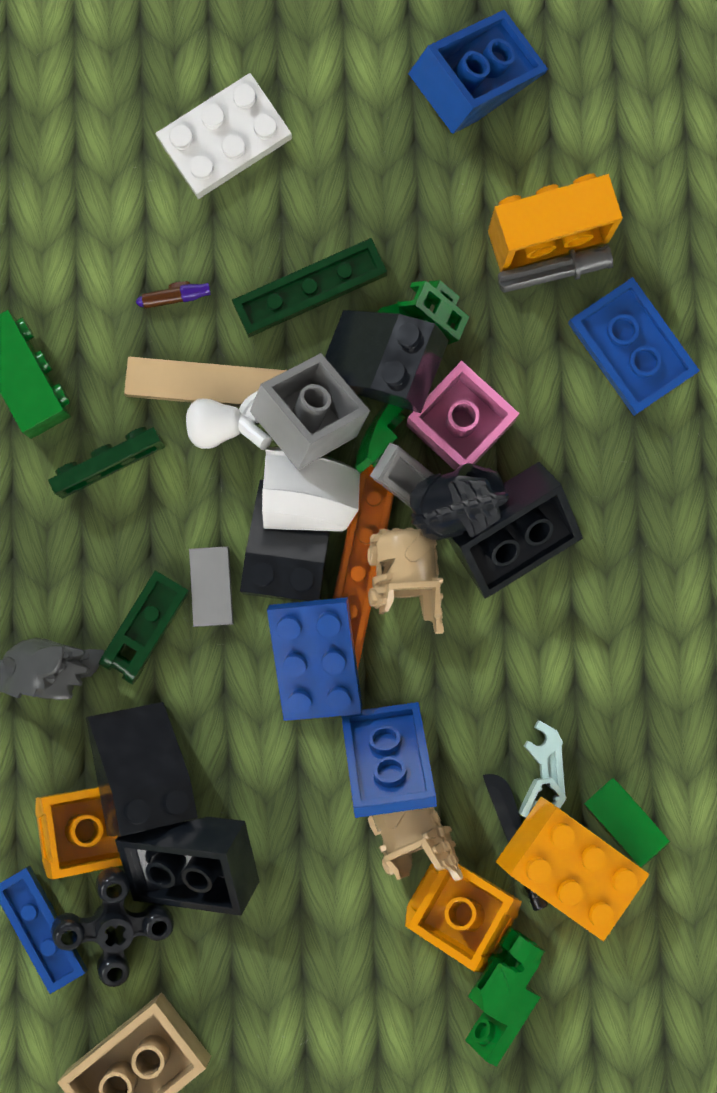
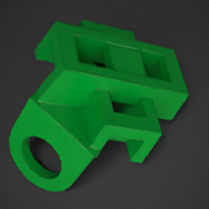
(444, 312)

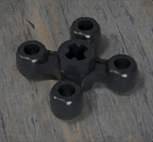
(115, 939)

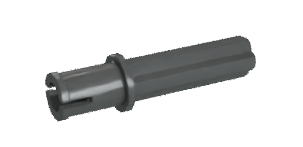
(570, 265)

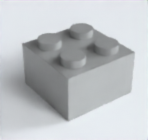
(309, 410)

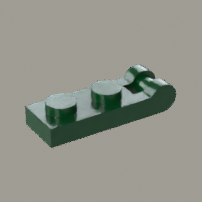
(144, 626)

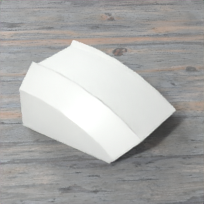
(311, 498)

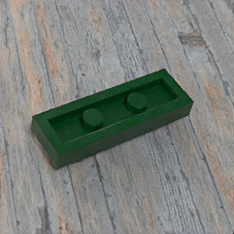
(105, 461)

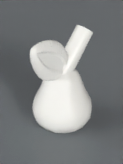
(214, 423)

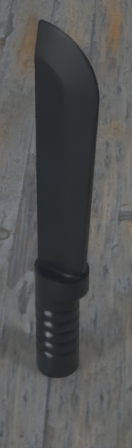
(510, 820)

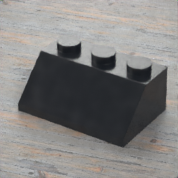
(531, 531)

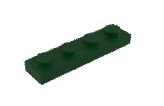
(309, 287)

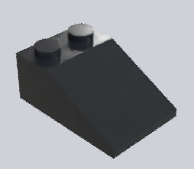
(387, 356)
(283, 561)
(139, 770)
(192, 865)

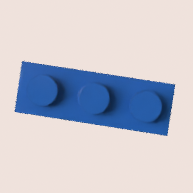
(32, 920)

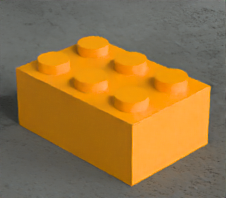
(554, 221)
(572, 868)

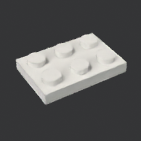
(224, 135)

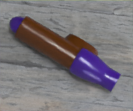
(175, 293)

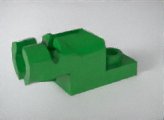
(504, 995)

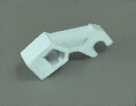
(551, 768)

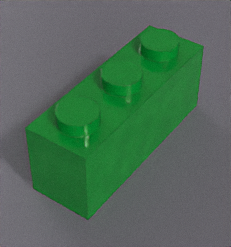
(25, 382)

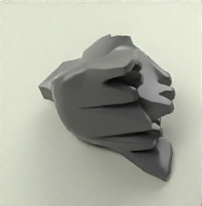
(46, 669)

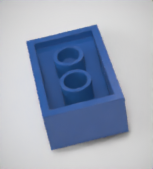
(476, 70)

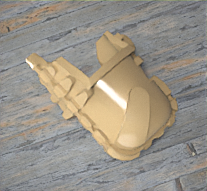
(407, 572)
(410, 832)

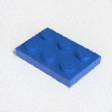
(633, 346)
(315, 659)
(388, 760)

